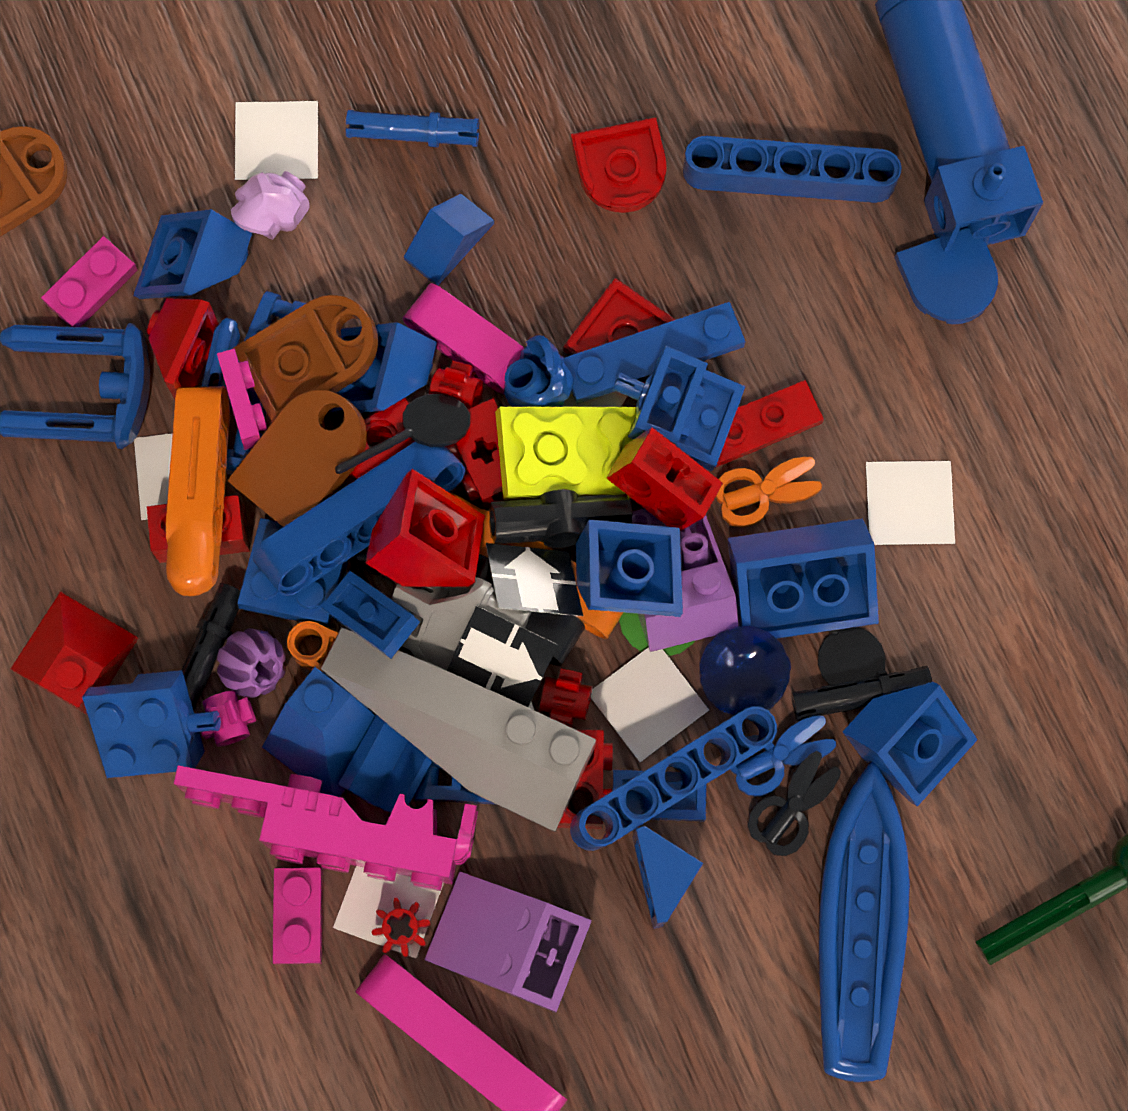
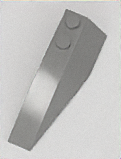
(468, 730)

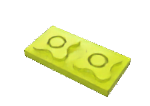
(560, 449)

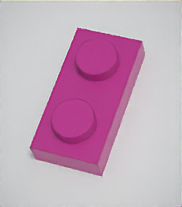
(89, 283)
(237, 380)
(297, 916)

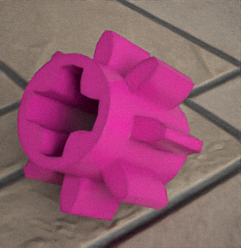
(234, 718)

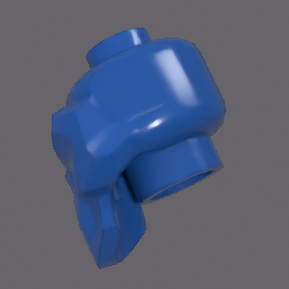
(538, 376)

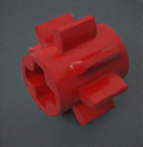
(459, 383)
(566, 697)
(399, 914)

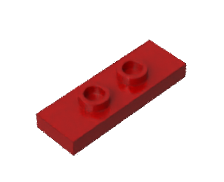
(770, 421)

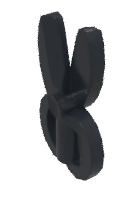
(800, 797)

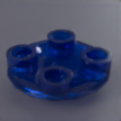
(744, 669)

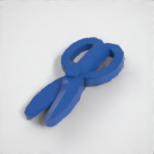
(787, 751)

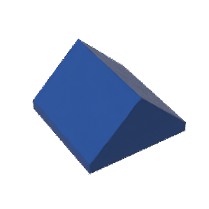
(664, 873)

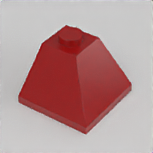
(182, 340)
(426, 537)
(73, 651)

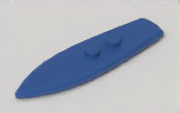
(863, 931)

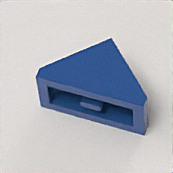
(447, 237)

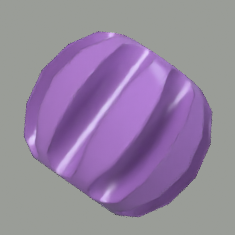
(251, 663)

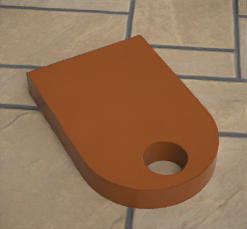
(22, 187)
(308, 352)
(297, 456)

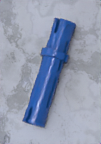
(415, 128)

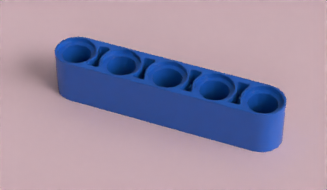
(809, 158)
(345, 520)
(694, 770)

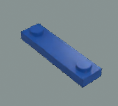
(697, 335)

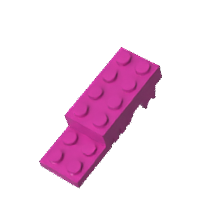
(325, 827)

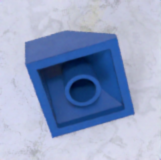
(192, 254)
(398, 369)
(630, 568)
(319, 731)
(911, 738)

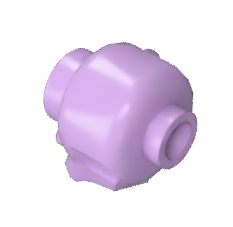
(270, 204)

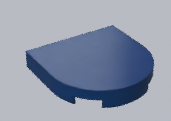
(951, 283)

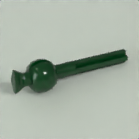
(1059, 909)

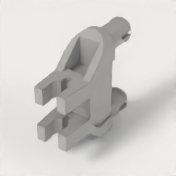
(445, 615)

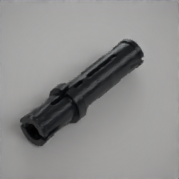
(211, 636)
(856, 693)

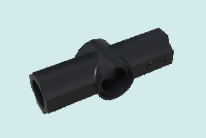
(554, 517)

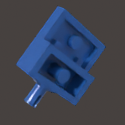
(684, 405)
(262, 597)
(147, 725)

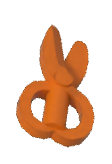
(774, 488)

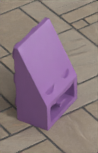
(706, 590)
(508, 941)

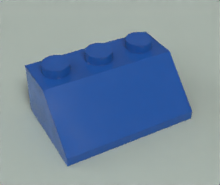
(805, 578)

